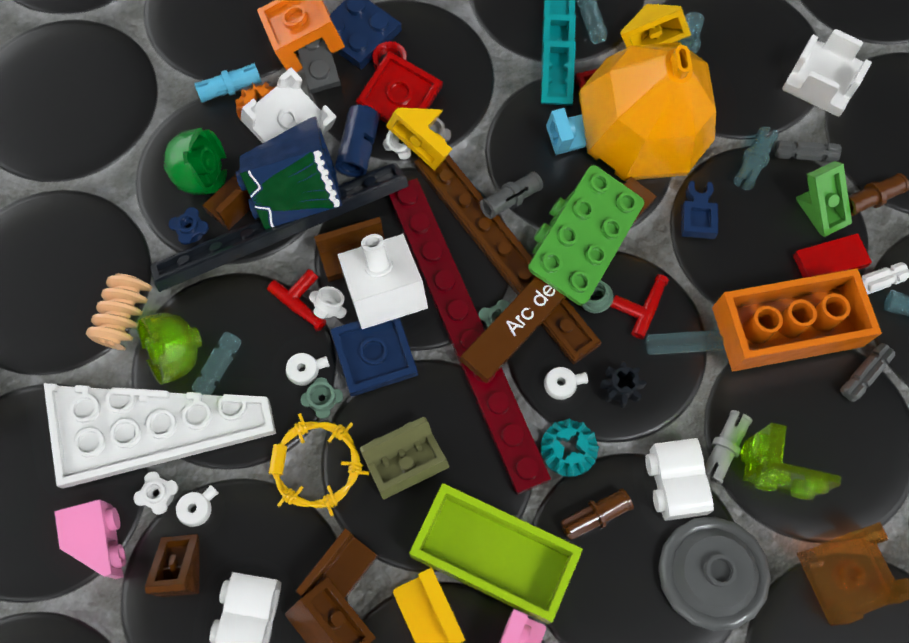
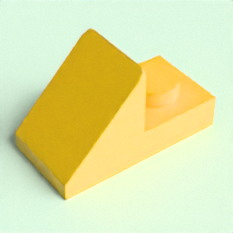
(414, 130)

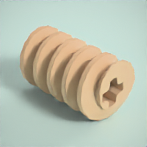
(117, 309)

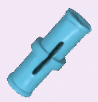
(227, 82)

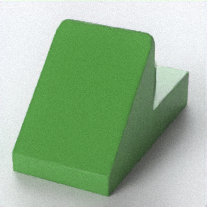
(827, 199)

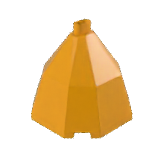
(649, 111)

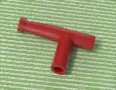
(292, 301)
(643, 313)

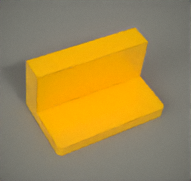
(427, 610)

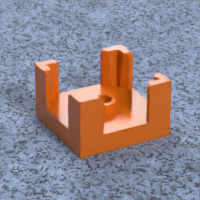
(297, 24)

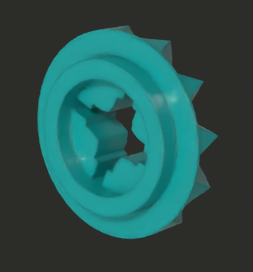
(575, 463)

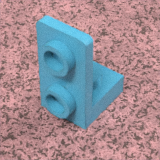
(565, 132)

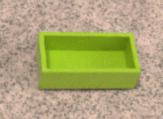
(496, 553)

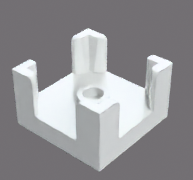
(284, 109)

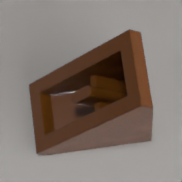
(175, 567)

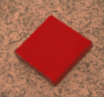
(398, 85)

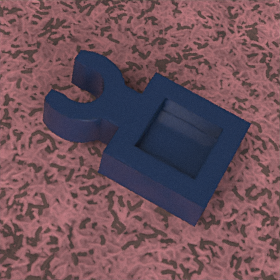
(698, 216)

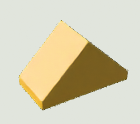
(656, 25)

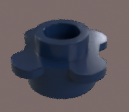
(190, 234)

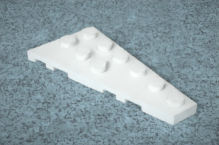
(128, 429)

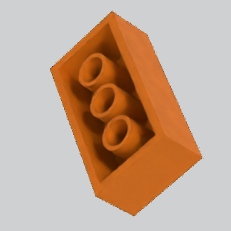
(795, 319)

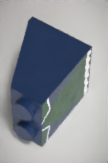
(290, 176)

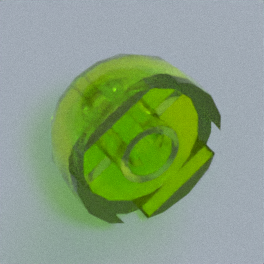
(169, 345)

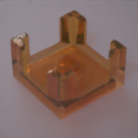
(852, 575)

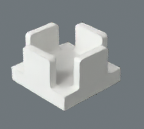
(828, 72)

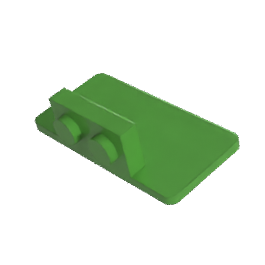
(584, 234)

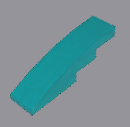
(558, 52)

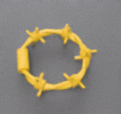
(278, 461)

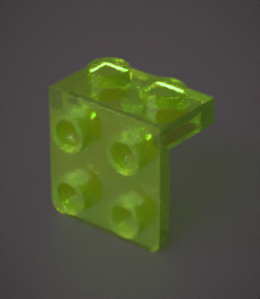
(766, 468)

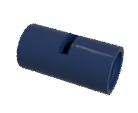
(357, 141)

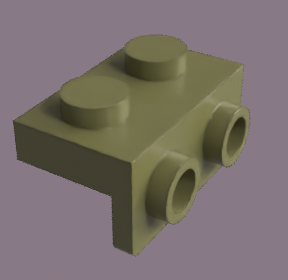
(404, 457)

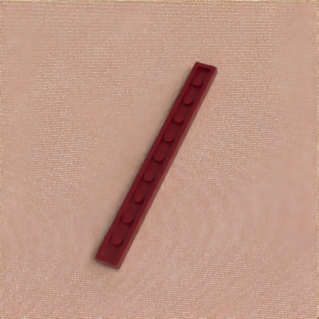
(463, 328)

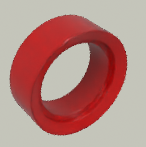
(384, 47)

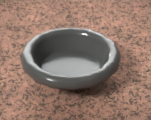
(714, 573)

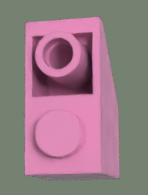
(91, 536)

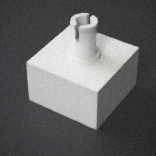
(382, 280)

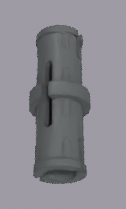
(511, 195)

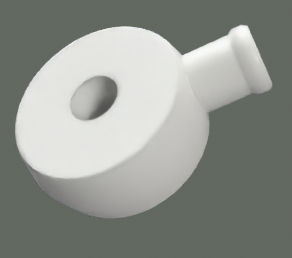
(311, 368)
(568, 378)
(203, 505)

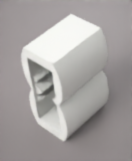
(680, 479)
(247, 610)

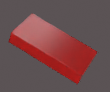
(832, 257)

